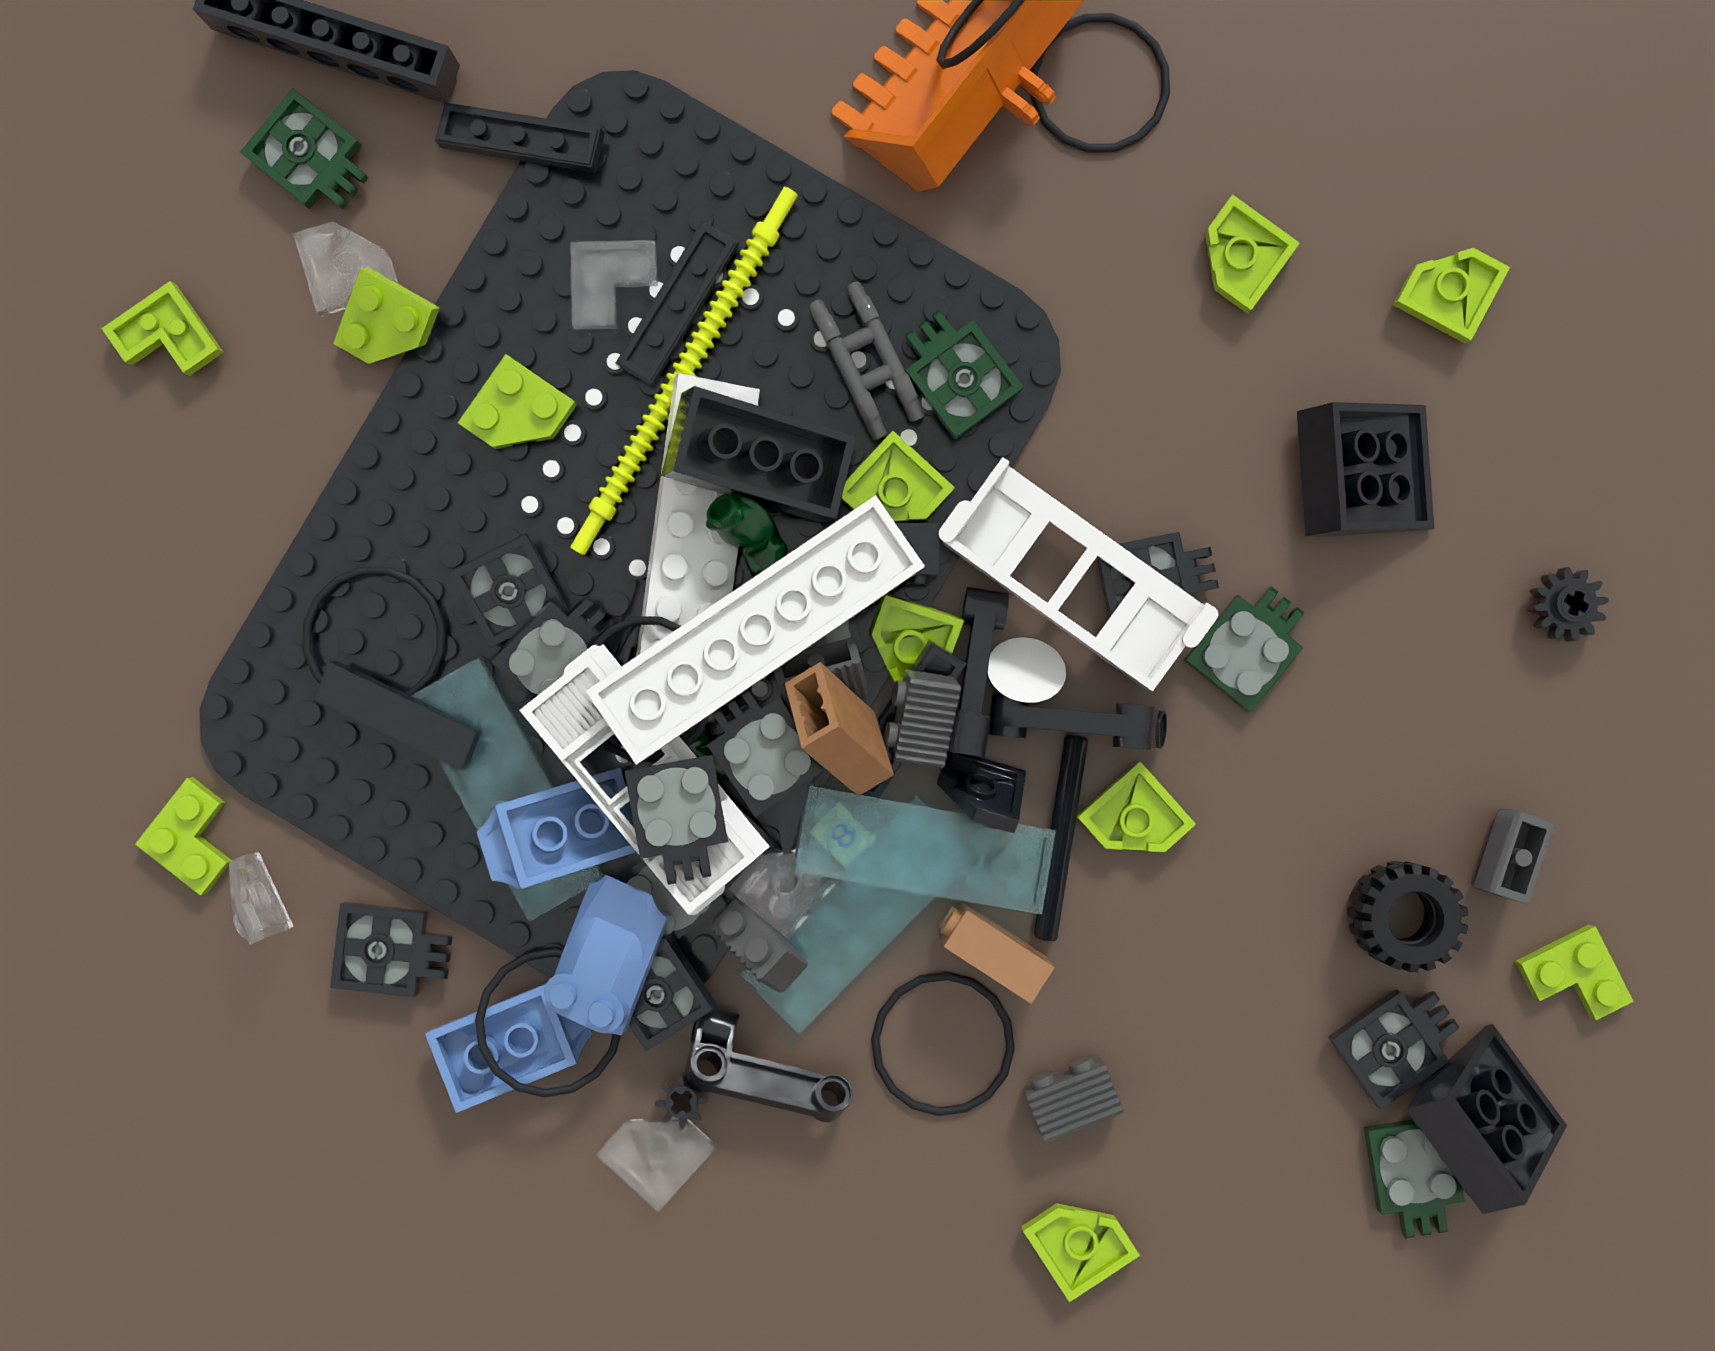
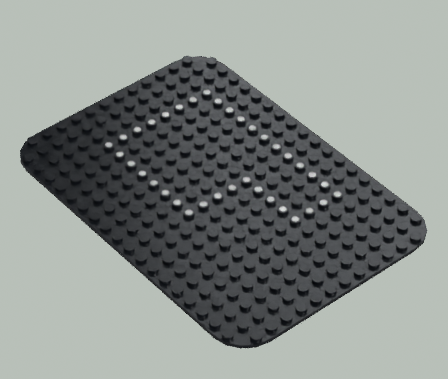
(435, 496)

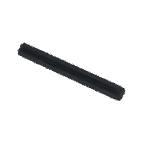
(1064, 824)

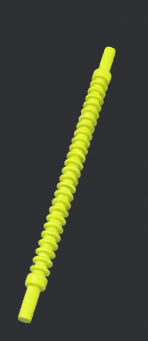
(764, 235)

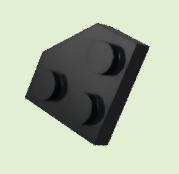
(984, 789)

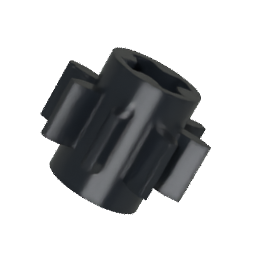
(681, 1115)

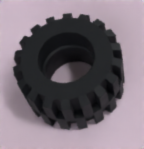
(1440, 922)

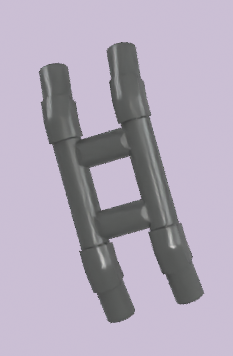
(890, 370)

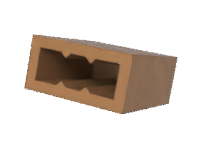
(838, 729)
(994, 951)

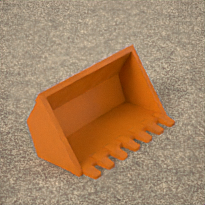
(931, 114)

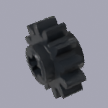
(1555, 611)

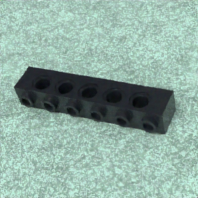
(338, 42)

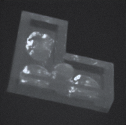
(602, 267)

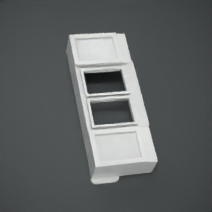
(1145, 628)
(576, 728)

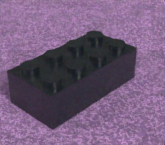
(758, 454)

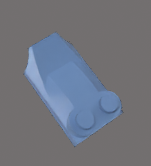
(553, 833)
(607, 957)
(522, 1037)

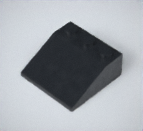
(1365, 468)
(1489, 1122)

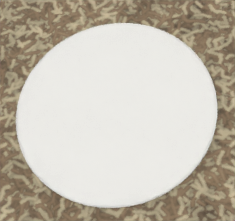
(1026, 670)

